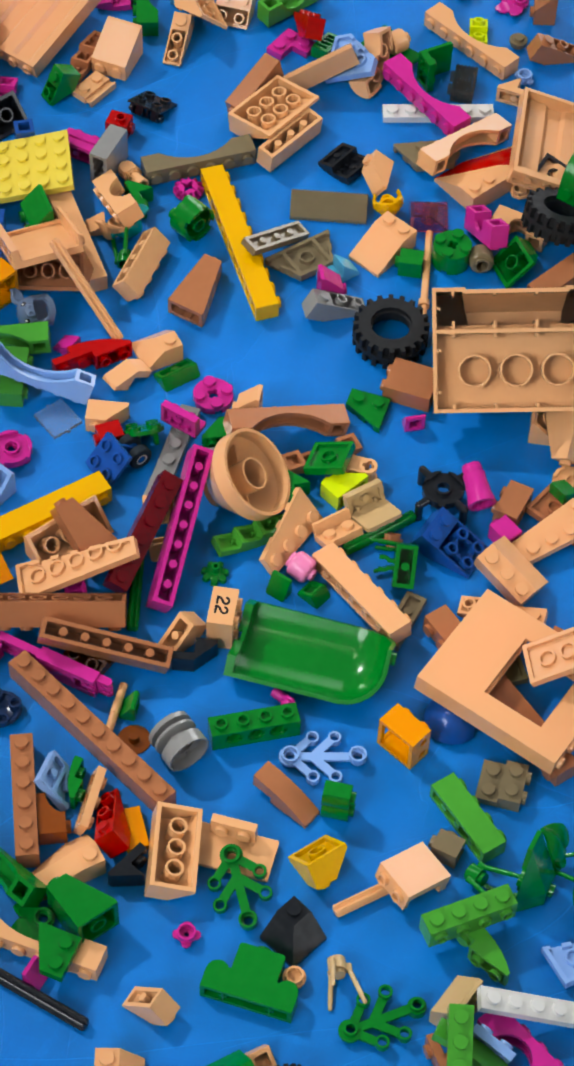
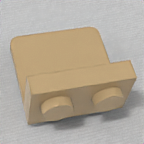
(370, 507)

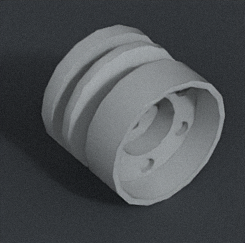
(178, 741)

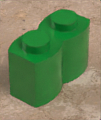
(338, 801)

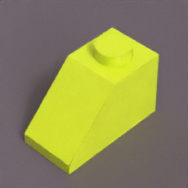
(336, 485)

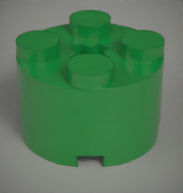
(191, 218)
(451, 251)

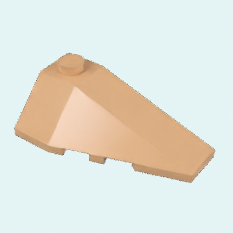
(77, 858)

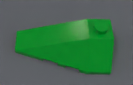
(537, 876)

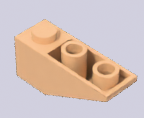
(178, 38)

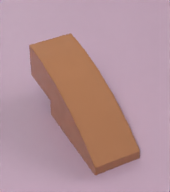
(285, 794)

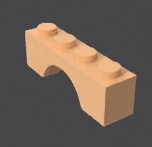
(122, 208)

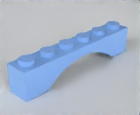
(70, 384)

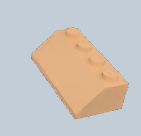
(173, 851)

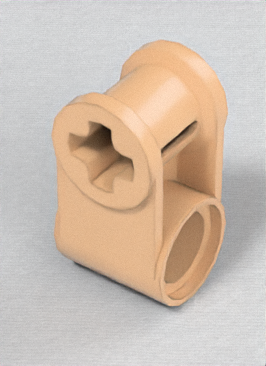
(362, 465)

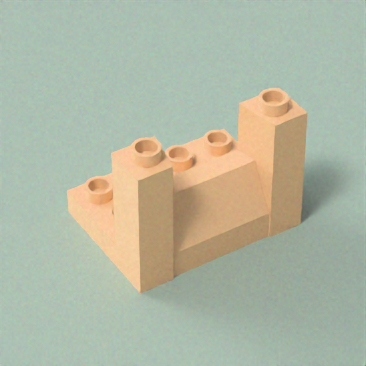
(503, 349)

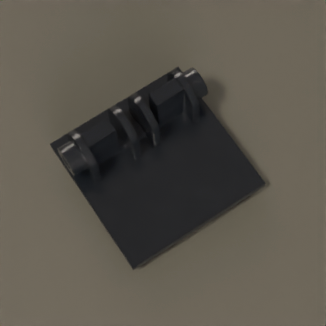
(150, 106)

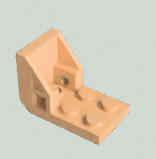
(550, 657)

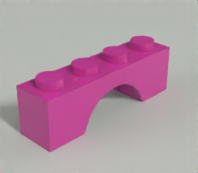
(520, 1037)

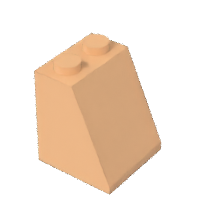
(118, 48)

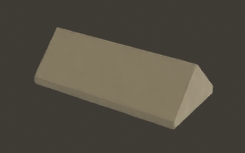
(328, 206)

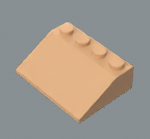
(270, 109)

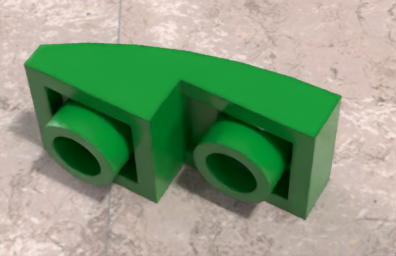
(75, 782)

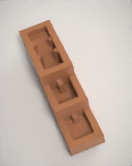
(82, 59)

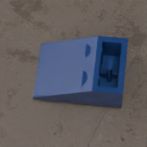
(449, 543)

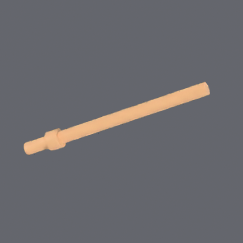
(423, 301)

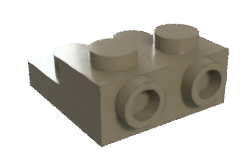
(503, 784)

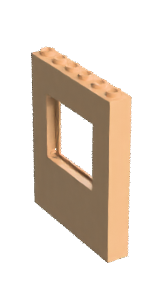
(472, 665)

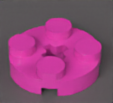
(212, 385)
(18, 457)

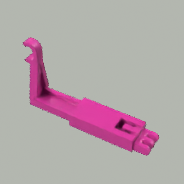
(61, 667)

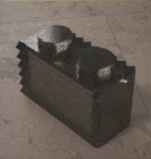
(463, 84)

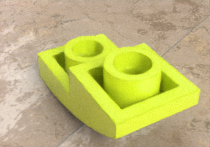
(478, 29)

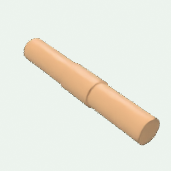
(117, 705)

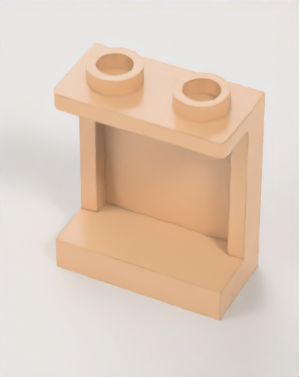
(412, 874)

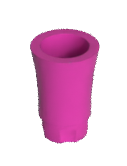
(477, 487)

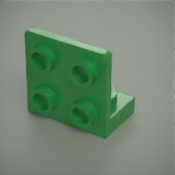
(433, 62)

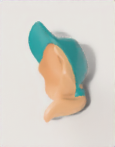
(112, 230)

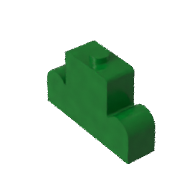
(252, 983)

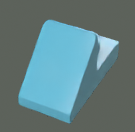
(343, 267)

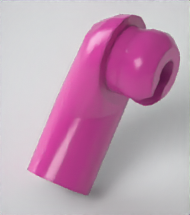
(281, 696)

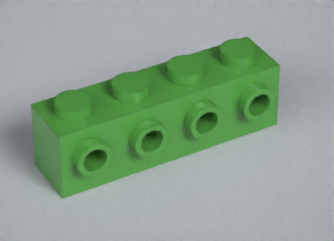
(468, 915)

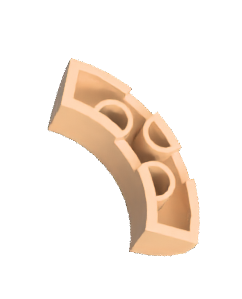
(378, 43)

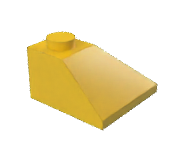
(319, 861)

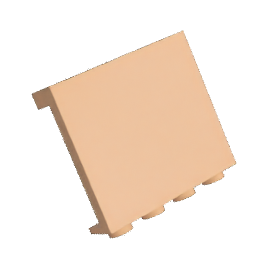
(31, 244)

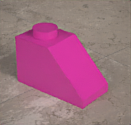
(330, 280)

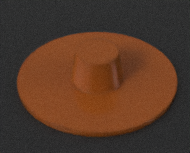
(135, 737)

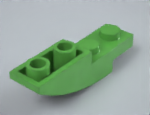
(486, 954)

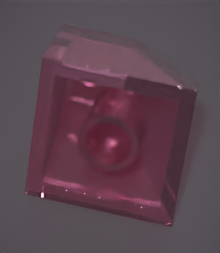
(428, 216)

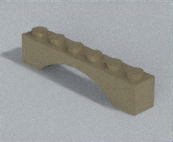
(163, 168)

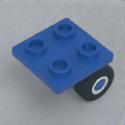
(113, 456)

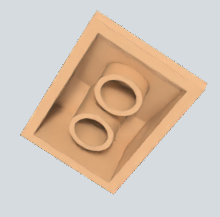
(203, 9)
(382, 243)

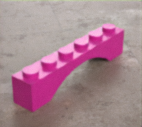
(446, 116)

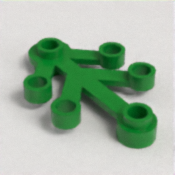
(238, 882)
(380, 1021)

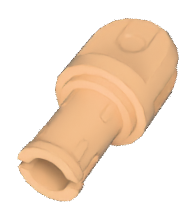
(131, 172)

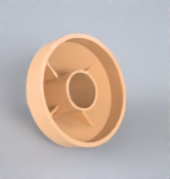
(248, 476)

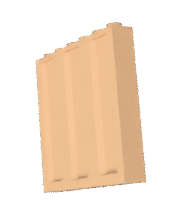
(38, 30)
(541, 127)

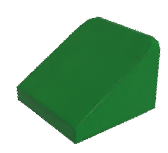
(562, 491)
(279, 586)
(314, 594)
(130, 706)

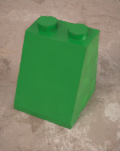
(81, 907)

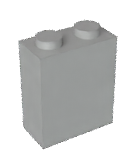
(109, 151)

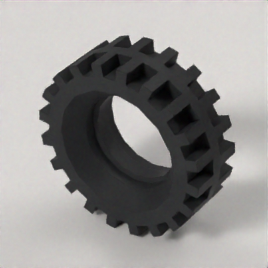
(549, 217)
(385, 350)

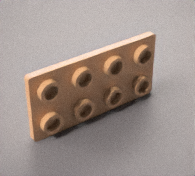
(228, 830)

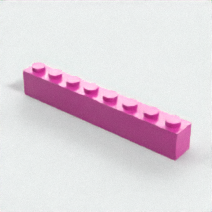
(179, 529)

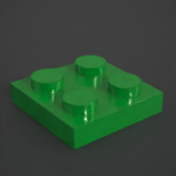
(329, 458)

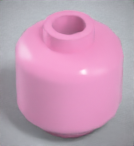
(301, 567)

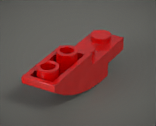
(96, 352)

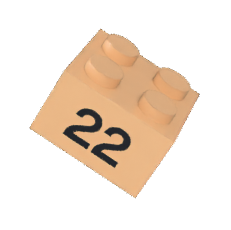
(224, 616)

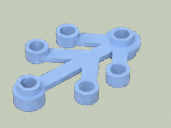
(320, 756)

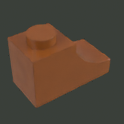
(51, 822)

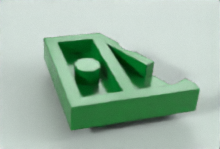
(368, 407)

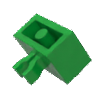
(403, 565)

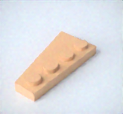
(290, 531)

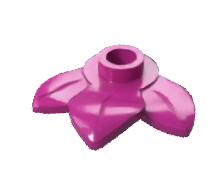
(513, 7)

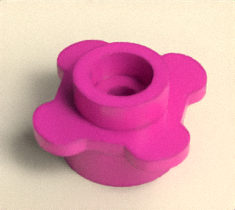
(186, 927)

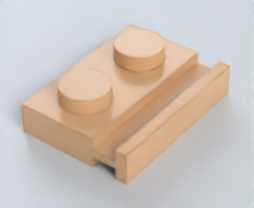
(93, 88)

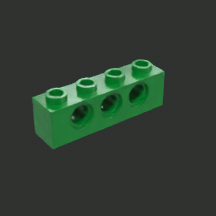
(254, 726)

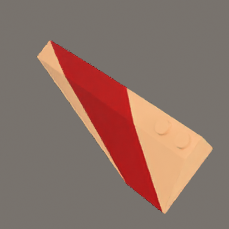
(478, 179)

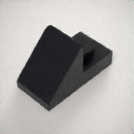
(126, 871)

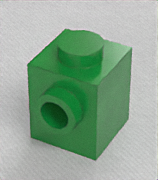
(410, 263)

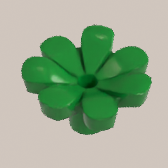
(214, 572)

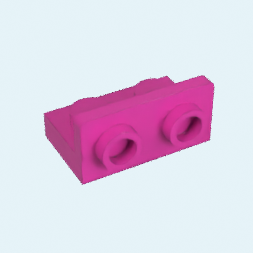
(181, 419)

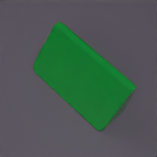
(177, 374)

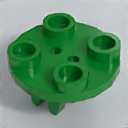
(151, 428)

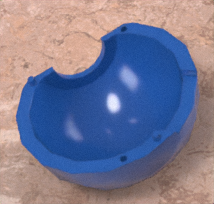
(447, 726)

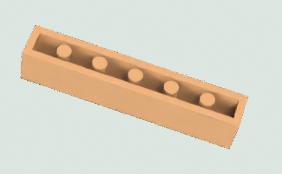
(362, 593)

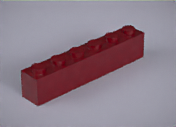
(145, 528)

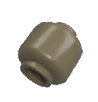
(481, 259)

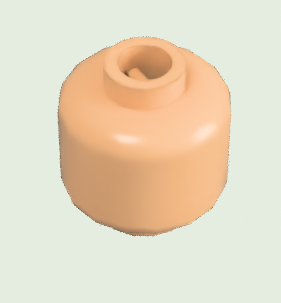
(401, 41)

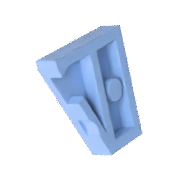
(53, 779)
(500, 1048)

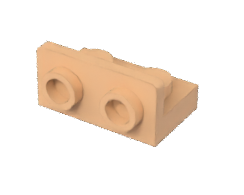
(336, 528)

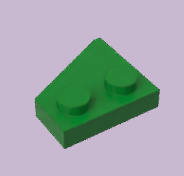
(56, 951)

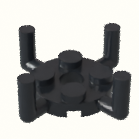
(431, 495)

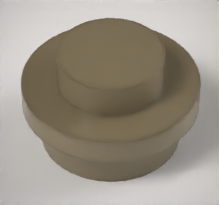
(518, 41)

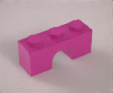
(489, 231)

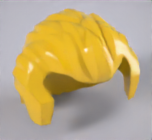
(388, 203)

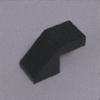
(190, 661)

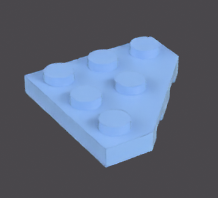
(367, 61)

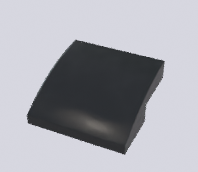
(343, 163)

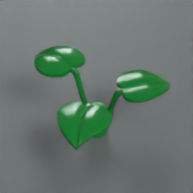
(557, 842)

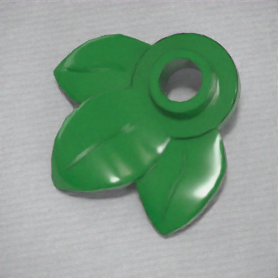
(29, 920)

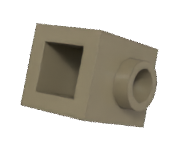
(447, 847)

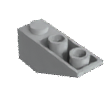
(329, 306)

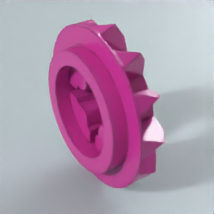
(196, 191)

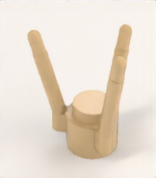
(336, 971)

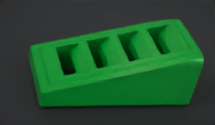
(323, 47)

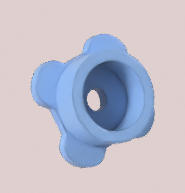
(526, 76)

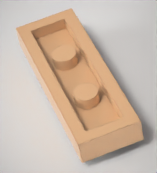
(91, 801)

